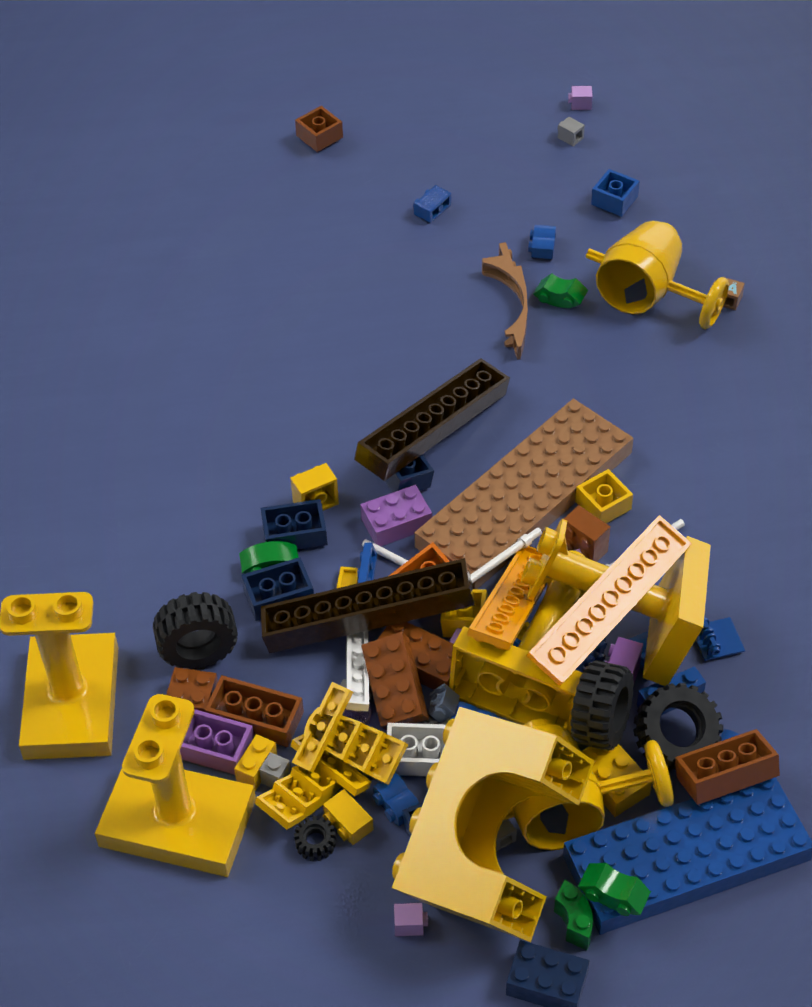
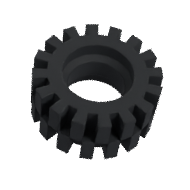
(315, 850)

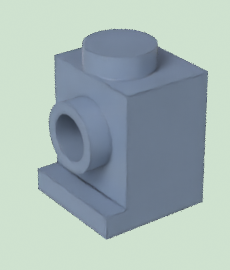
(443, 703)

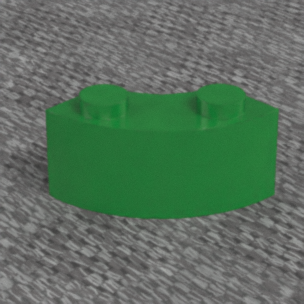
(560, 292)
(266, 555)
(614, 889)
(576, 913)

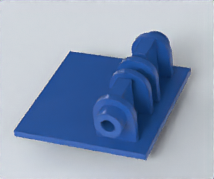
(719, 639)

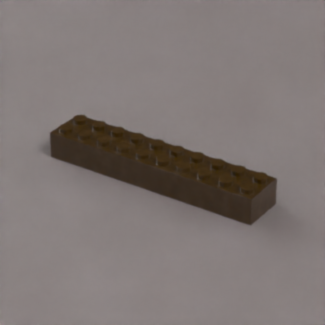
(431, 419)
(367, 606)

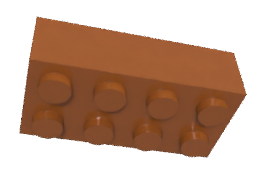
(430, 653)
(394, 680)
(269, 711)
(727, 766)

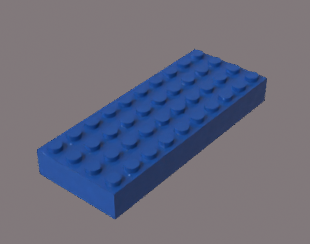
(695, 849)

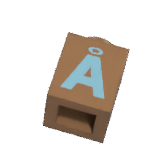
(734, 294)

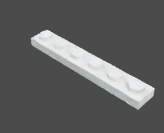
(356, 672)

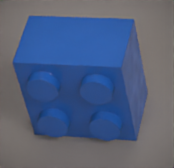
(615, 192)

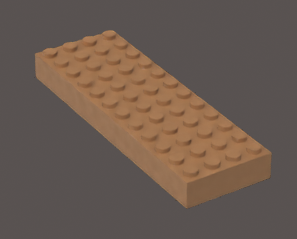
(526, 488)

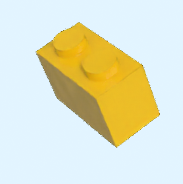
(248, 766)
(348, 817)

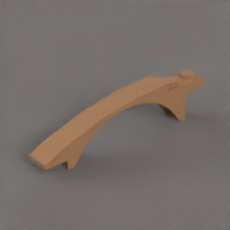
(506, 271)

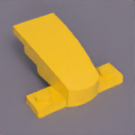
(347, 739)
(305, 792)

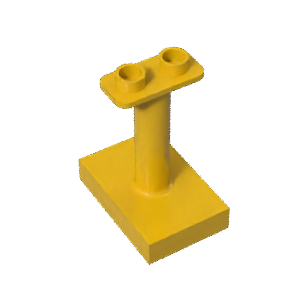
(673, 606)
(67, 676)
(507, 679)
(172, 811)

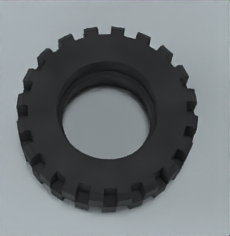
(202, 612)
(687, 700)
(602, 705)

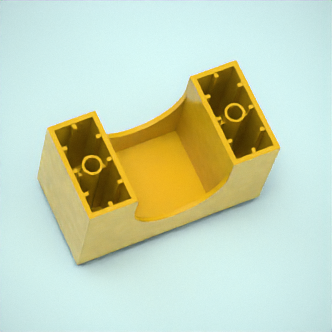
(472, 788)

